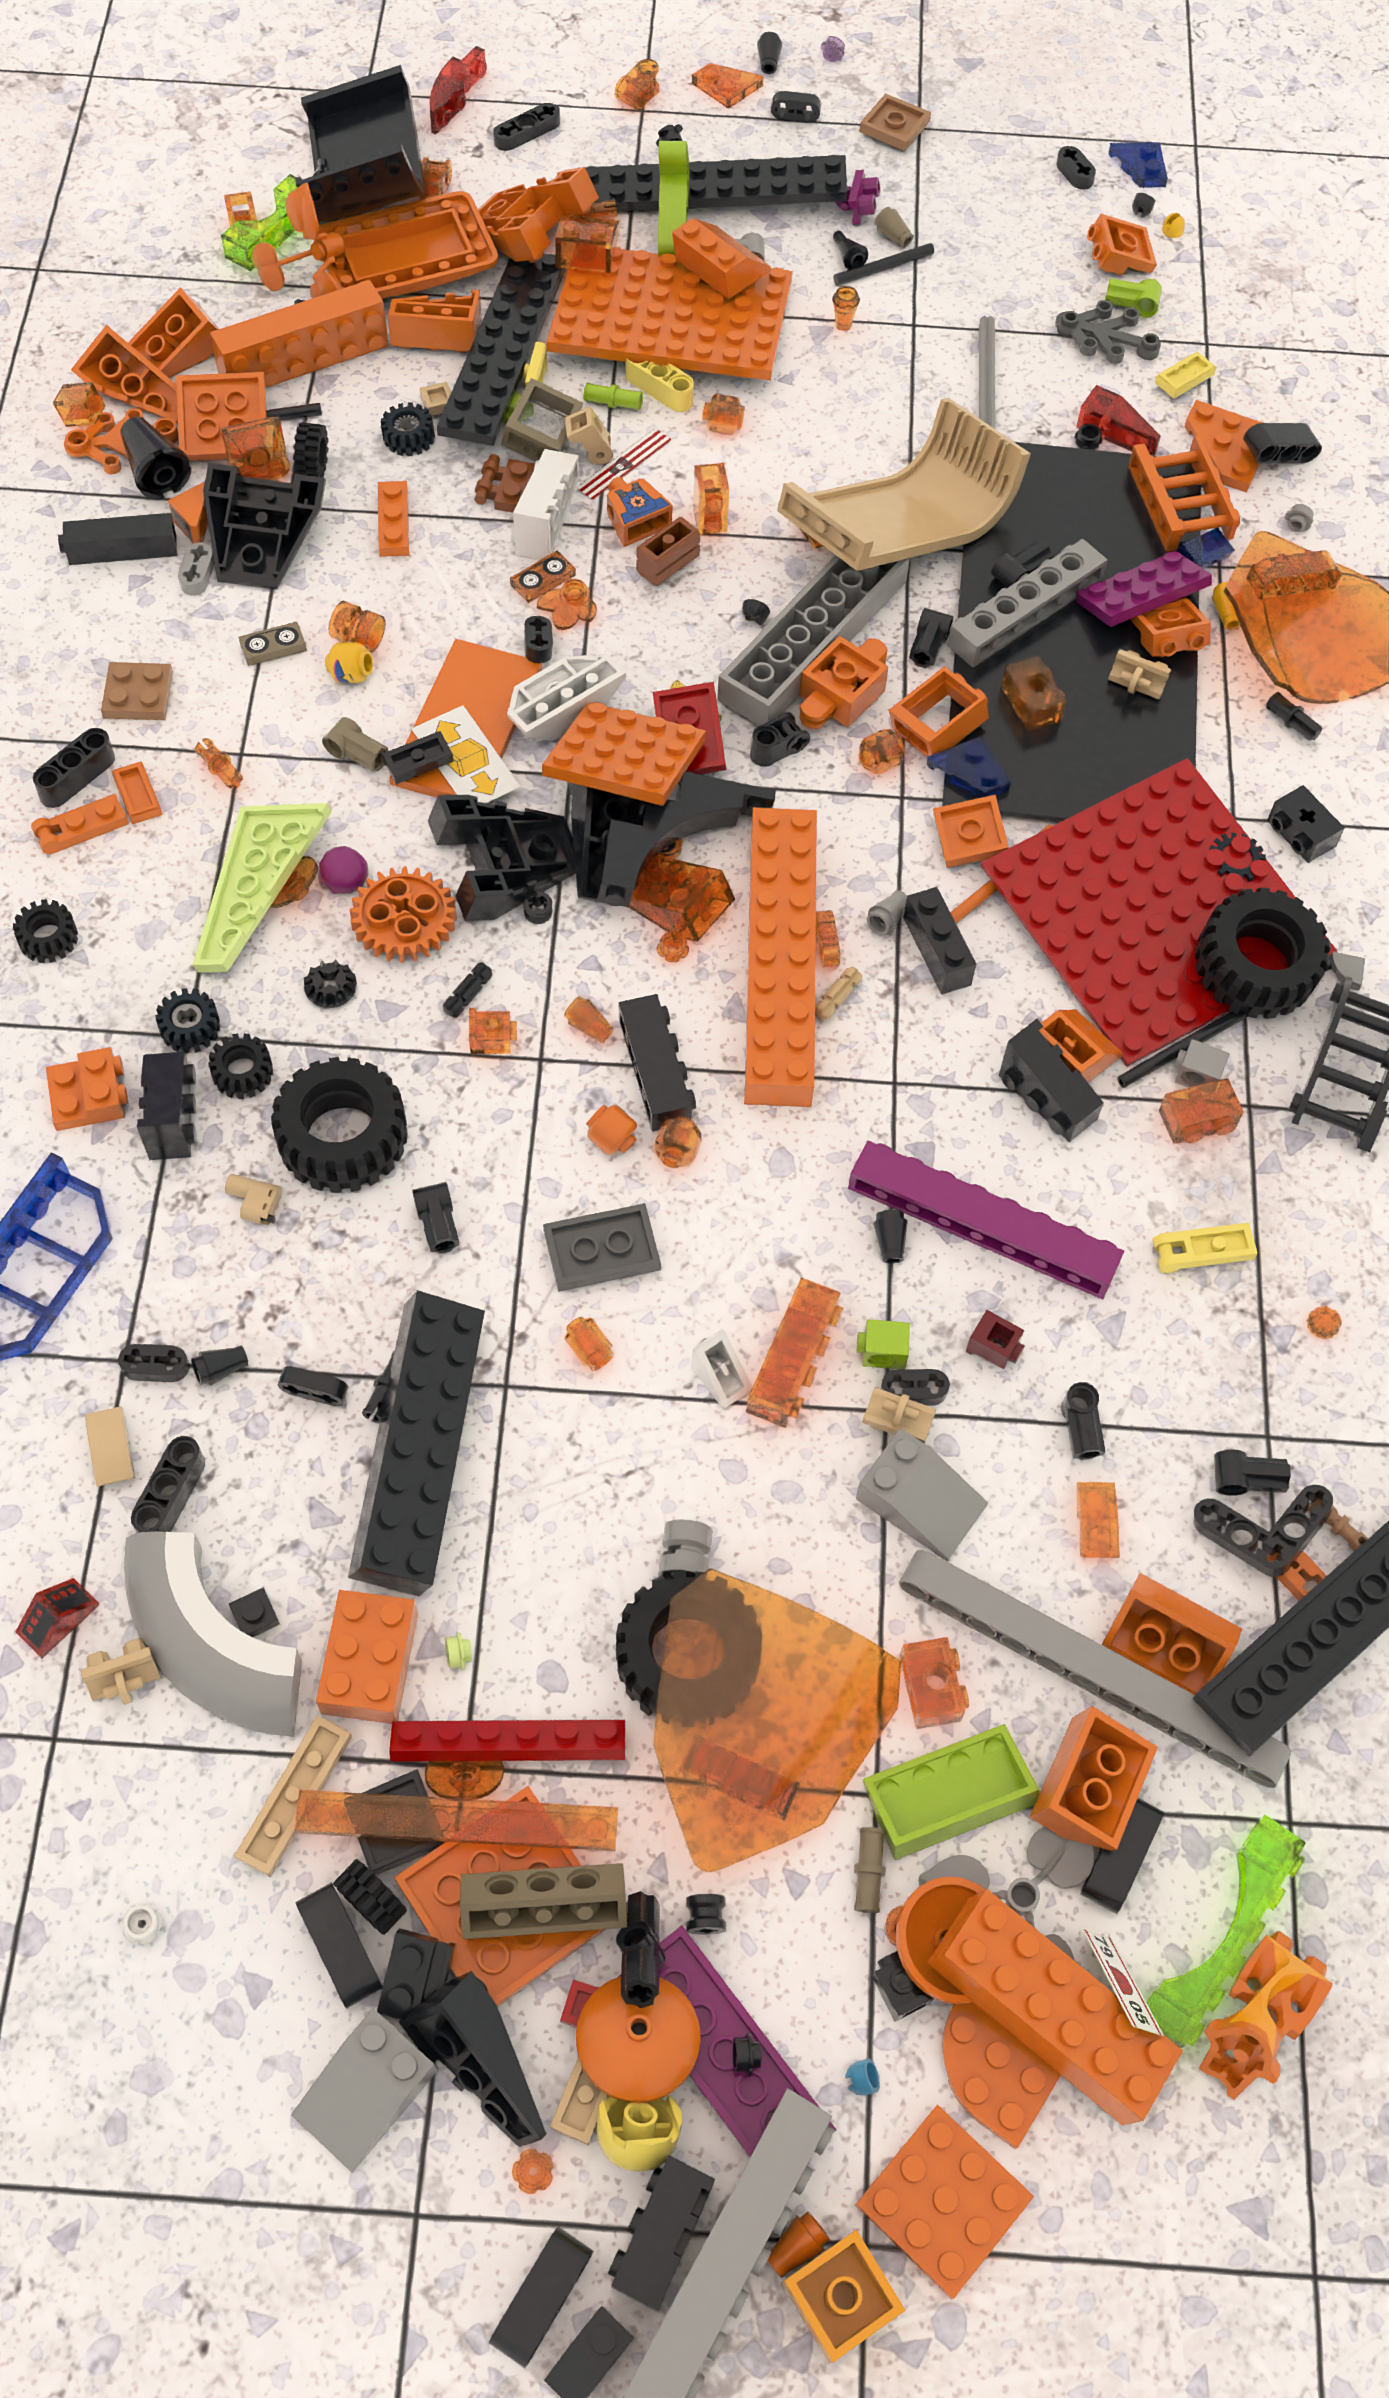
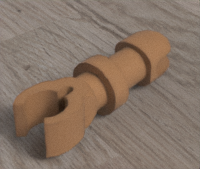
(1342, 1527)

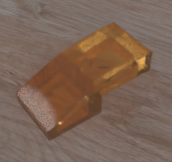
(1098, 1520)

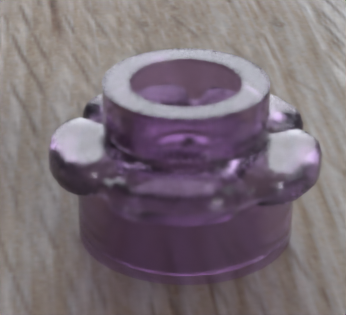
(833, 49)

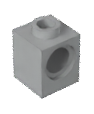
(1200, 1064)

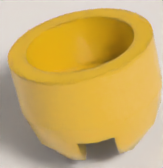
(1173, 225)

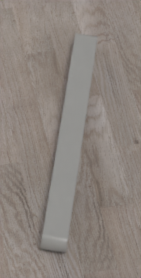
(1085, 1664)

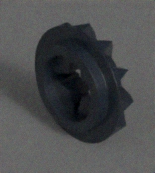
(330, 995)

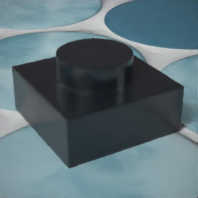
(254, 1613)

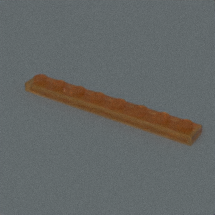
(456, 1820)

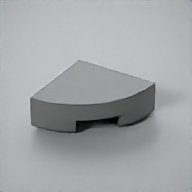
(1348, 966)

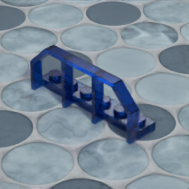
(16, 1230)

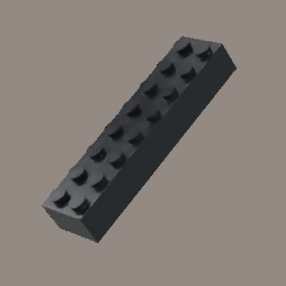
(417, 1445)

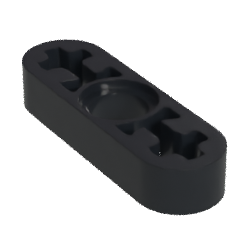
(512, 135)

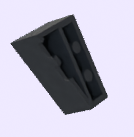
(1047, 1084)
(167, 1106)
(660, 2232)

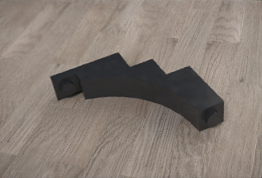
(699, 806)

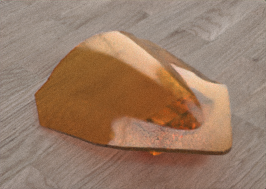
(1311, 620)
(762, 1716)

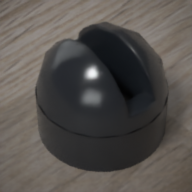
(1143, 203)

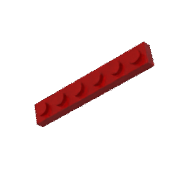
(507, 1740)

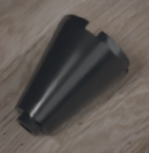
(154, 459)

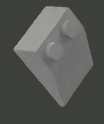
(921, 1495)
(364, 2090)

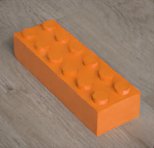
(304, 335)
(1054, 2007)

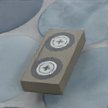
(272, 643)

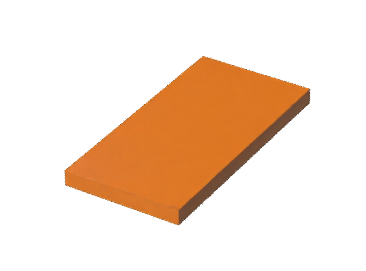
(482, 683)

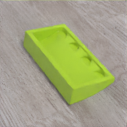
(951, 1791)

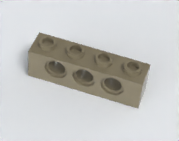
(543, 1901)

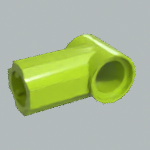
(1142, 296)

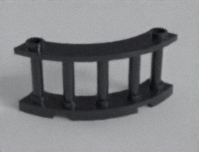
(1364, 1128)

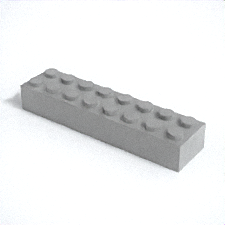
(832, 605)
(733, 2252)

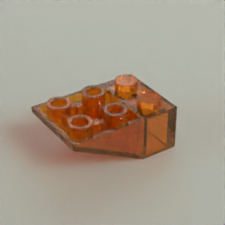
(681, 896)

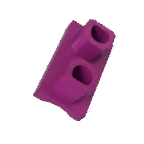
(861, 196)

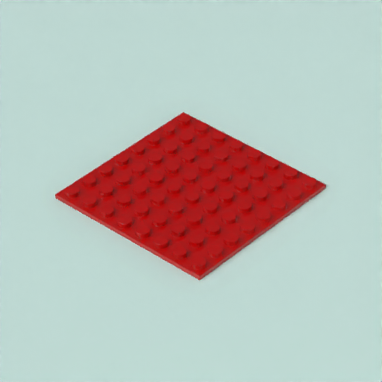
(1125, 898)

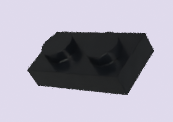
(418, 757)

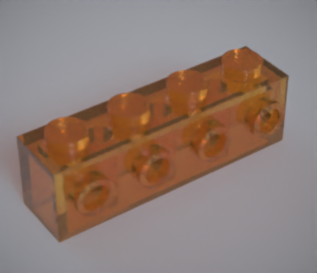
(794, 1352)

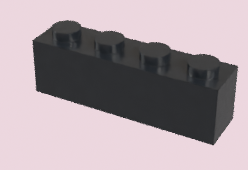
(655, 1059)

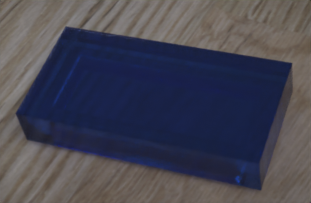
(1207, 548)

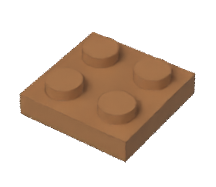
(895, 122)
(137, 691)

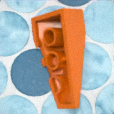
(127, 375)

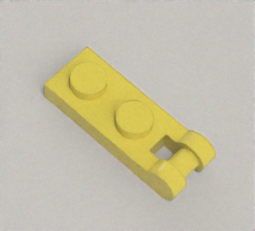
(1205, 1247)

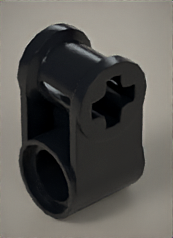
(777, 740)

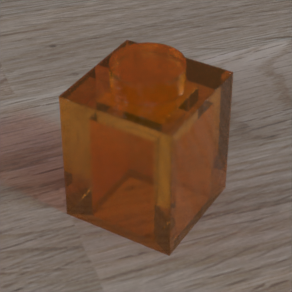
(79, 404)

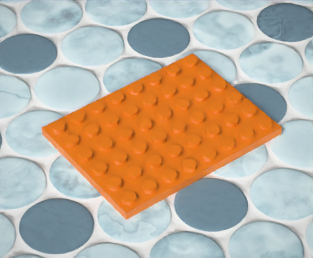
(669, 315)

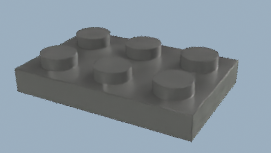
(601, 1247)

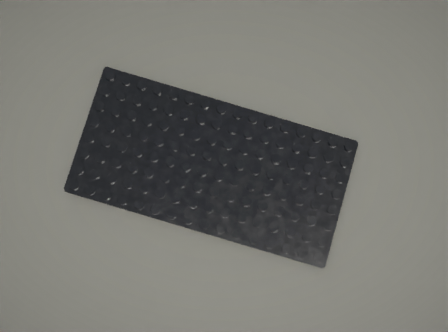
(1104, 731)

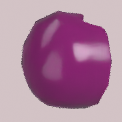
(342, 870)

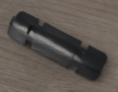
(467, 990)

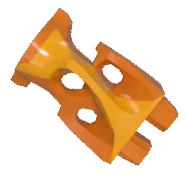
(1267, 2016)

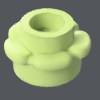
(458, 1651)

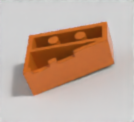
(435, 323)

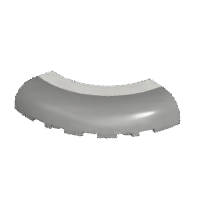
(197, 1646)

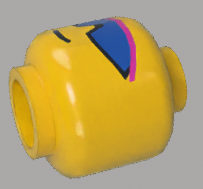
(349, 662)

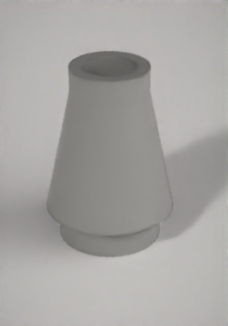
(886, 914)

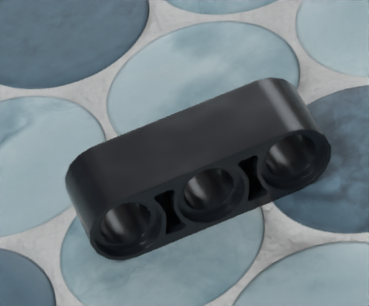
(1282, 443)
(73, 767)
(169, 1473)
(1116, 1870)
(338, 1945)
(541, 2297)

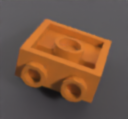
(1121, 245)
(1173, 628)
(87, 1089)

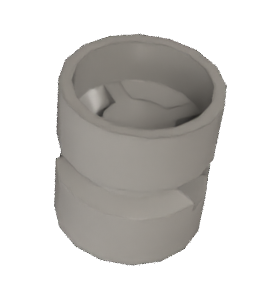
(685, 1545)

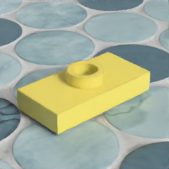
(538, 364)
(1185, 375)

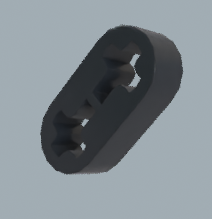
(796, 106)
(1076, 167)
(540, 639)
(153, 1364)
(915, 1384)
(313, 1386)

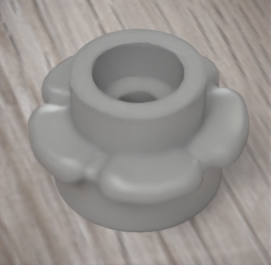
(1299, 517)

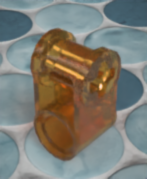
(638, 84)
(436, 176)

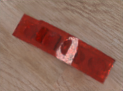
(451, 85)

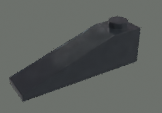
(590, 822)

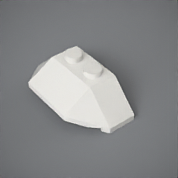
(555, 696)

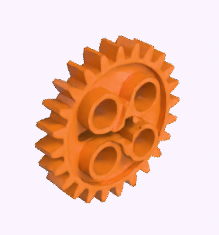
(403, 914)

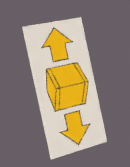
(476, 764)

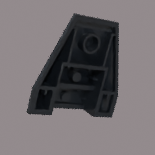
(258, 523)

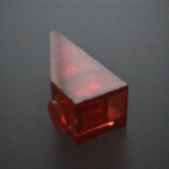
(1117, 420)

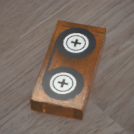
(542, 576)

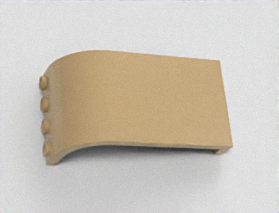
(935, 503)

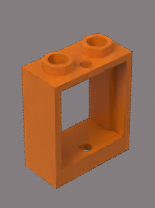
(944, 682)

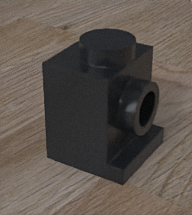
(898, 2000)

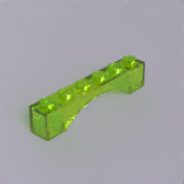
(1263, 1864)

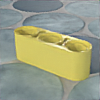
(663, 383)

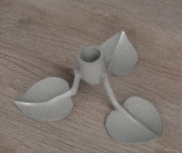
(1060, 1859)

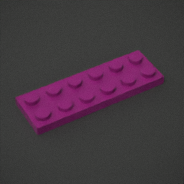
(739, 2100)

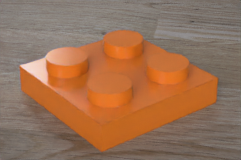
(970, 830)

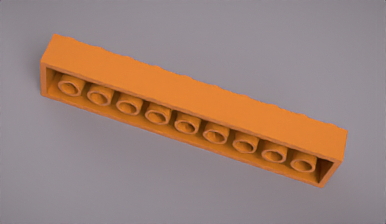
(781, 958)

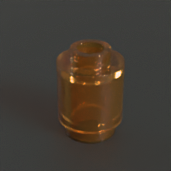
(589, 1343)

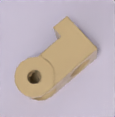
(592, 434)

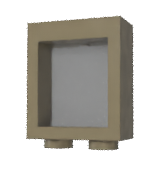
(539, 421)

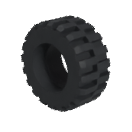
(1283, 924)
(333, 1087)
(636, 1636)

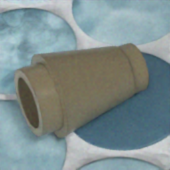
(893, 227)

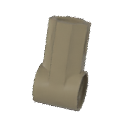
(349, 741)

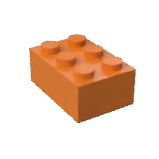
(367, 1657)

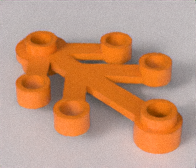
(86, 443)

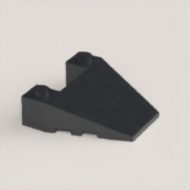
(509, 850)

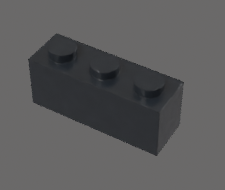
(939, 940)

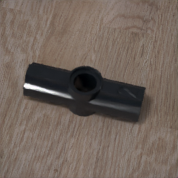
(640, 1950)

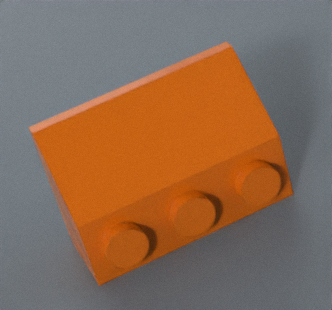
(717, 257)
(1171, 1635)
(1094, 1781)

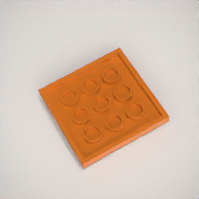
(624, 753)
(502, 1962)

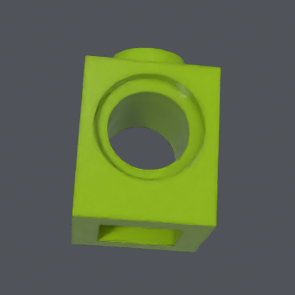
(884, 1344)

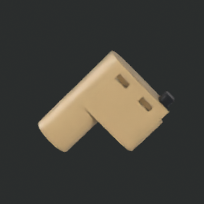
(259, 1201)

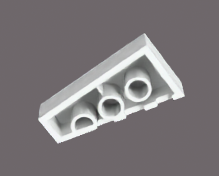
(544, 504)

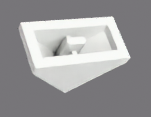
(720, 1369)

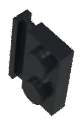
(414, 1972)

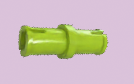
(613, 396)

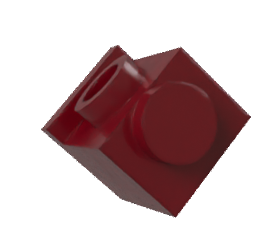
(996, 1330)

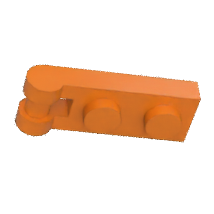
(79, 824)

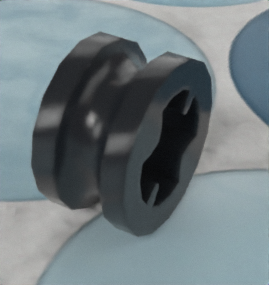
(537, 915)

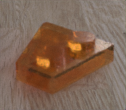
(726, 83)

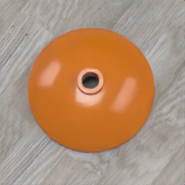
(923, 1923)
(635, 2065)

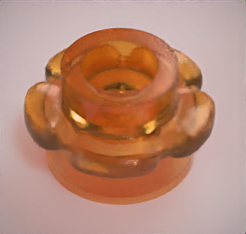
(672, 940)
(520, 2171)

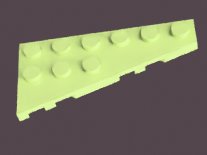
(257, 864)

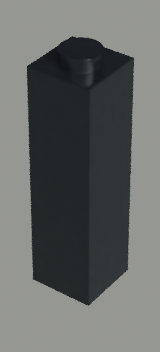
(118, 539)

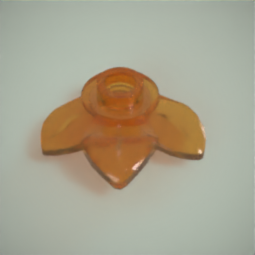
(568, 604)

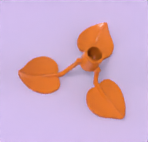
(325, 246)

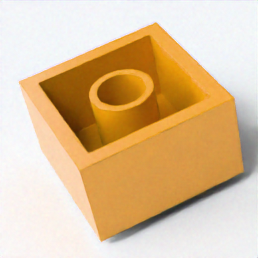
(843, 2296)

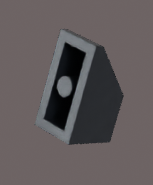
(589, 2356)

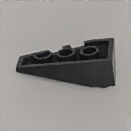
(469, 2037)

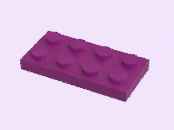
(1143, 588)

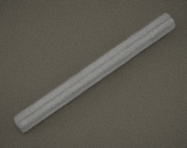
(987, 370)

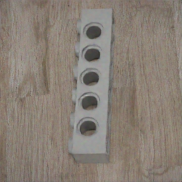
(1026, 602)

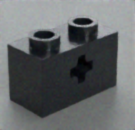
(1305, 824)

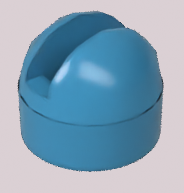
(864, 2077)

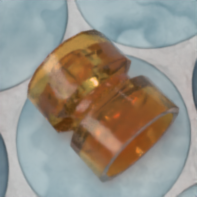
(353, 624)

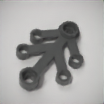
(1074, 325)

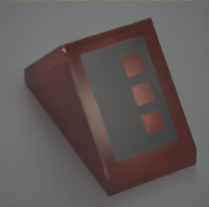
(54, 1615)

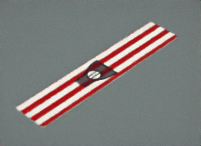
(624, 463)

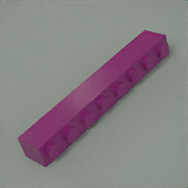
(985, 1219)

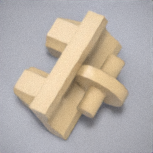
(1139, 674)
(892, 1412)
(122, 1674)

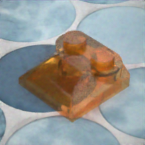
(257, 448)

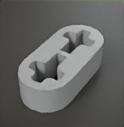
(190, 568)

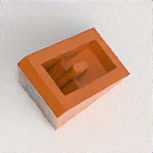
(190, 513)

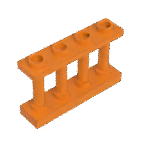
(1163, 508)

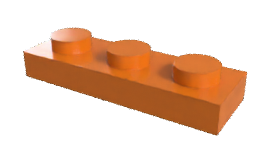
(393, 518)

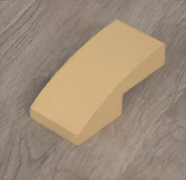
(109, 1446)

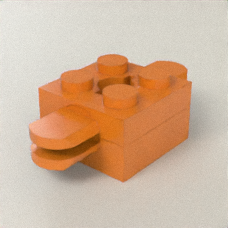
(843, 682)

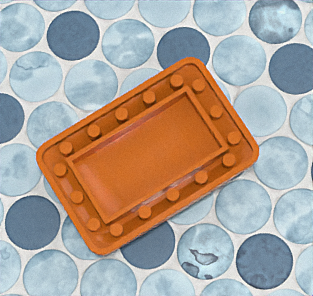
(413, 245)

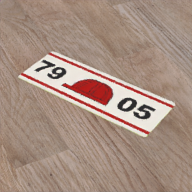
(1122, 1982)

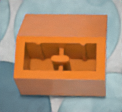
(1081, 1043)

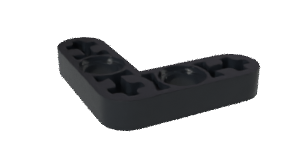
(1273, 1541)

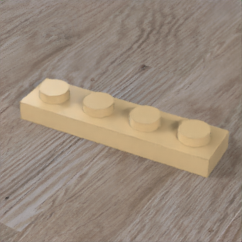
(307, 1770)

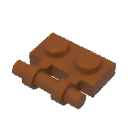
(512, 485)

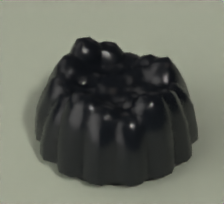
(755, 610)

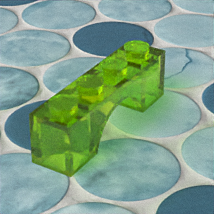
(275, 229)

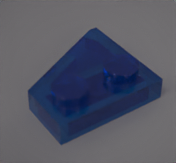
(1142, 162)
(972, 767)

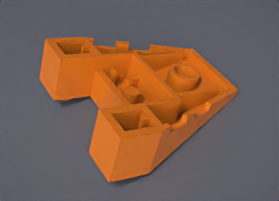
(523, 216)

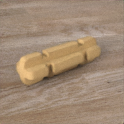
(838, 993)

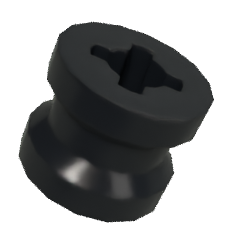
(706, 1914)

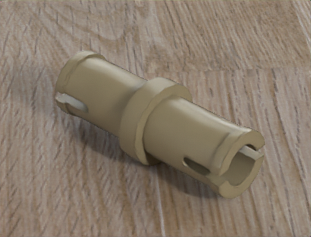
(869, 1870)

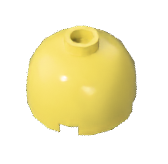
(638, 2133)

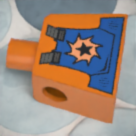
(636, 510)

